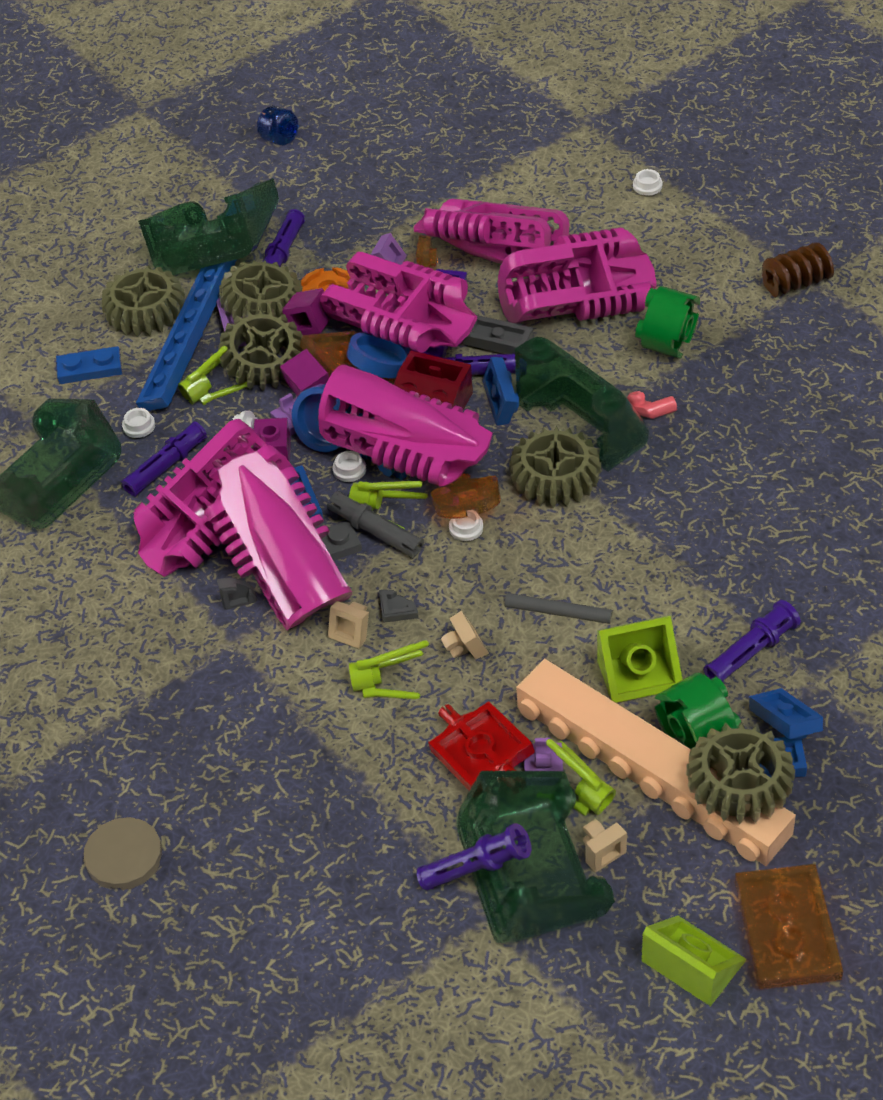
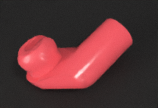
(652, 409)

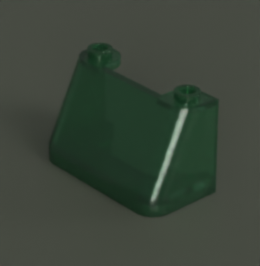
(185, 240)
(553, 377)
(64, 463)
(548, 886)

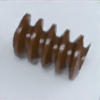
(797, 268)

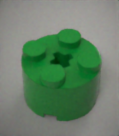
(668, 320)
(694, 708)

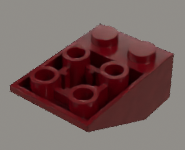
(436, 378)

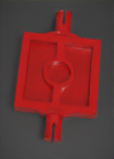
(479, 743)

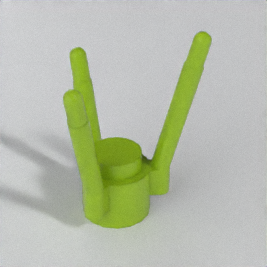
(197, 384)
(374, 492)
(367, 672)
(592, 791)

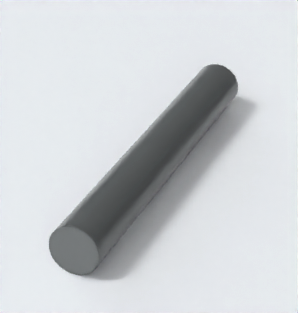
(558, 608)

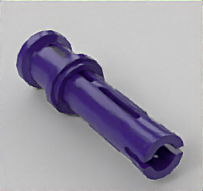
(762, 633)
(437, 874)

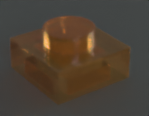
(425, 253)

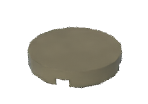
(123, 853)

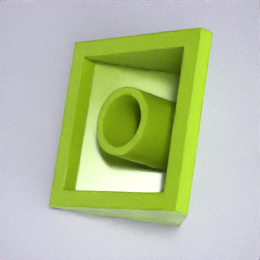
(638, 658)
(690, 957)

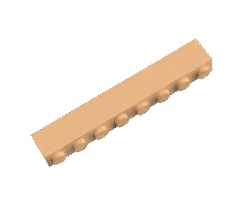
(642, 754)

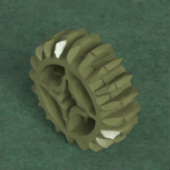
(257, 287)
(142, 300)
(264, 338)
(575, 469)
(743, 785)

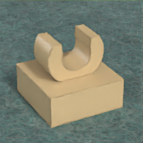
(348, 623)
(464, 638)
(603, 845)

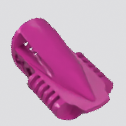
(492, 228)
(580, 275)
(420, 309)
(407, 429)
(174, 521)
(276, 537)

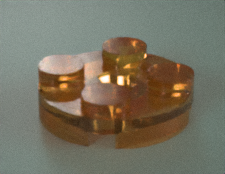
(466, 494)

